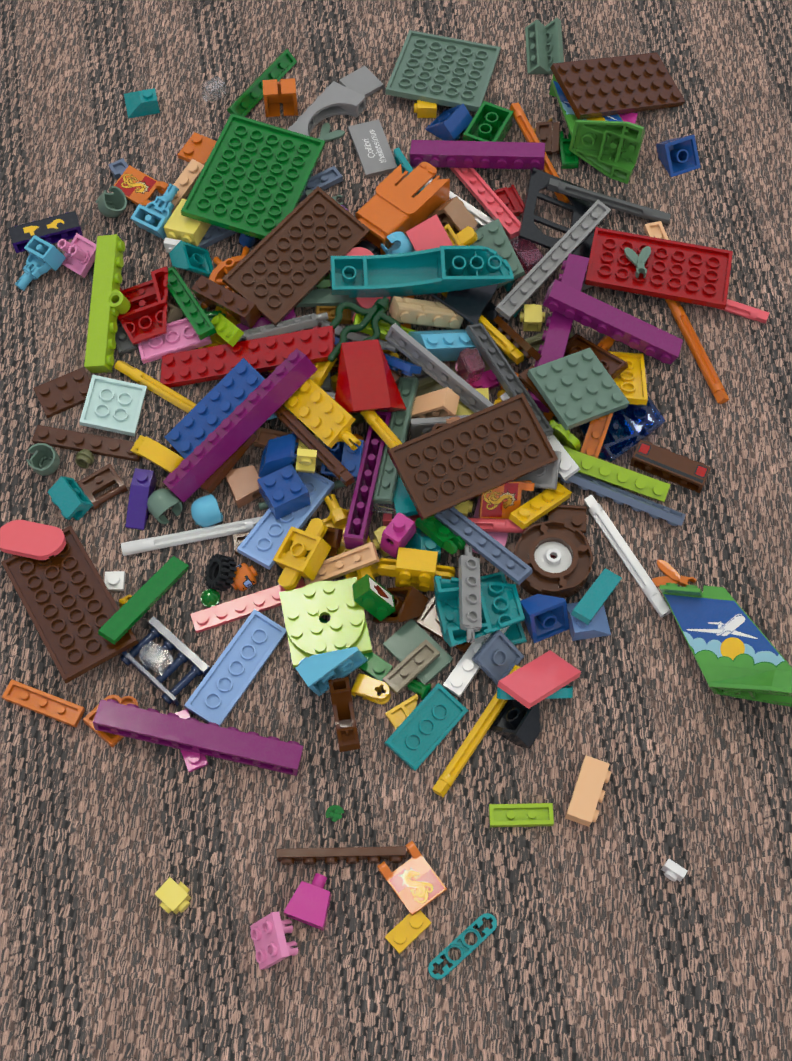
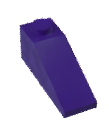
(142, 486)

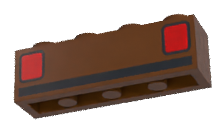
(670, 466)

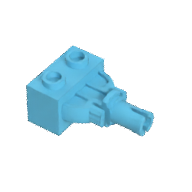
(156, 213)
(41, 259)

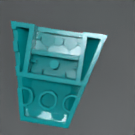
(498, 608)

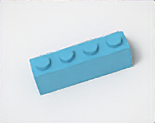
(444, 343)

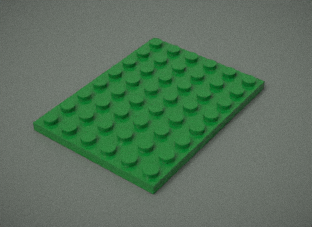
(253, 177)

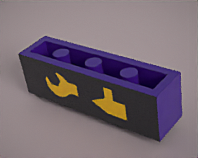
(49, 229)

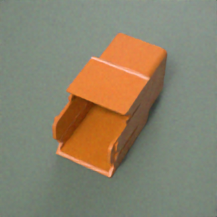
(395, 207)

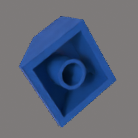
(450, 123)

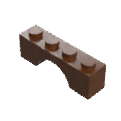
(215, 294)

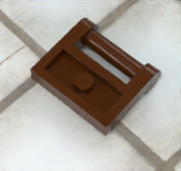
(100, 481)

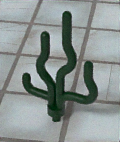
(375, 313)

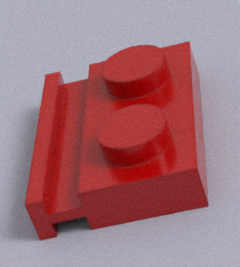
(511, 199)

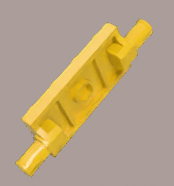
(322, 415)
(338, 519)

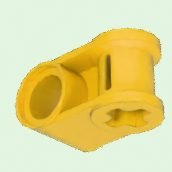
(368, 688)

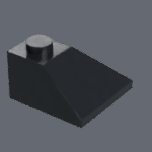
(518, 723)

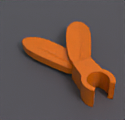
(672, 575)

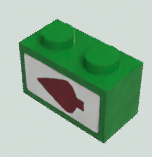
(373, 597)

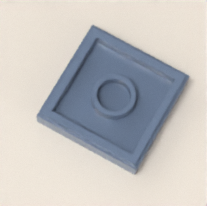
(497, 656)

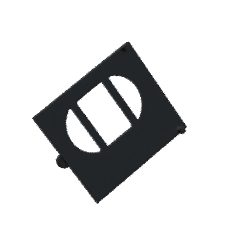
(530, 232)

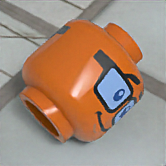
(244, 577)

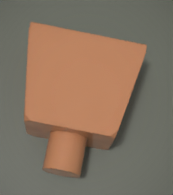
(243, 485)

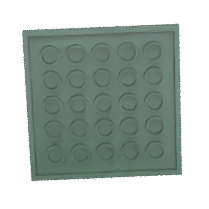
(443, 70)

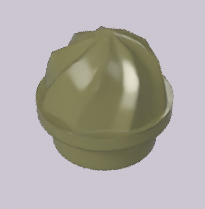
(84, 458)

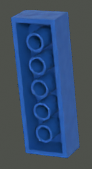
(214, 408)

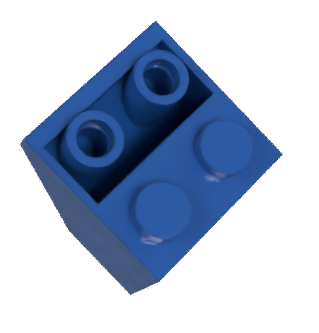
(278, 454)
(348, 457)

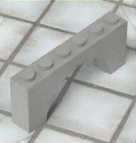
(333, 101)

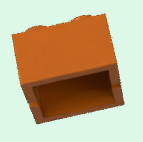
(277, 93)

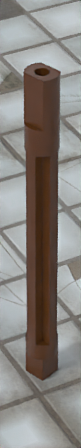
(313, 443)

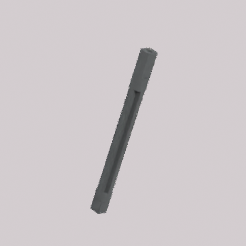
(611, 202)

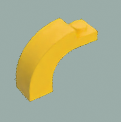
(156, 453)

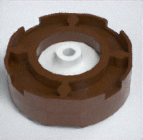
(557, 557)

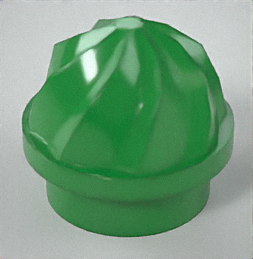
(210, 598)

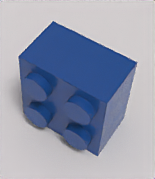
(284, 491)

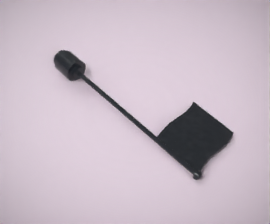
(466, 302)

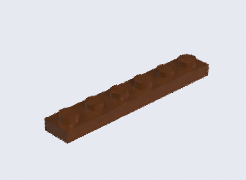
(78, 441)
(350, 854)

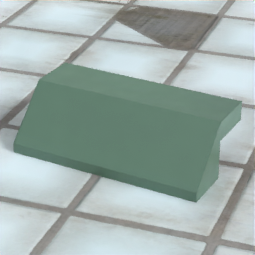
(543, 46)

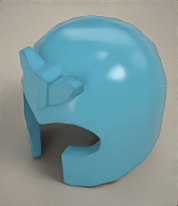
(401, 243)
(206, 511)

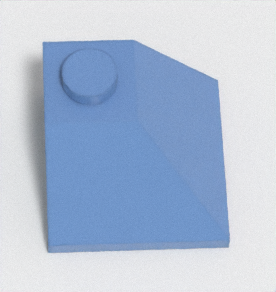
(597, 627)

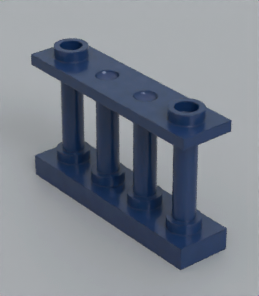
(184, 655)

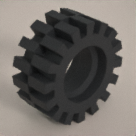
(220, 572)

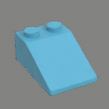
(331, 665)

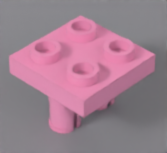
(78, 254)
(271, 941)

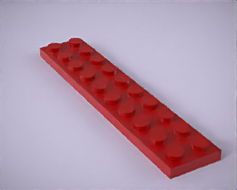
(261, 353)

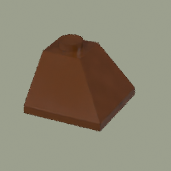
(408, 604)

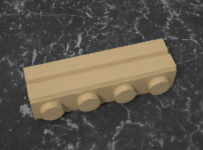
(424, 313)

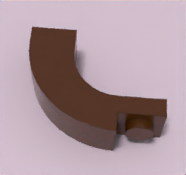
(344, 714)

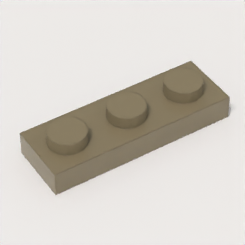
(411, 666)

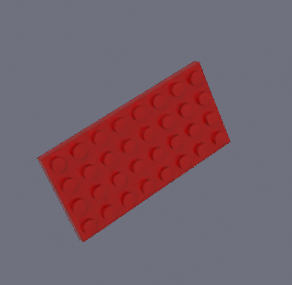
(673, 269)

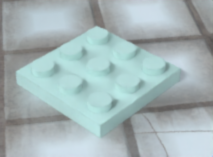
(113, 405)

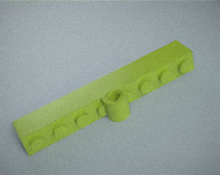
(105, 304)

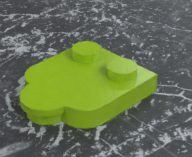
(565, 436)

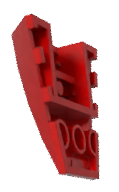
(148, 308)
(366, 379)

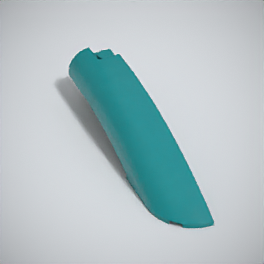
(418, 272)

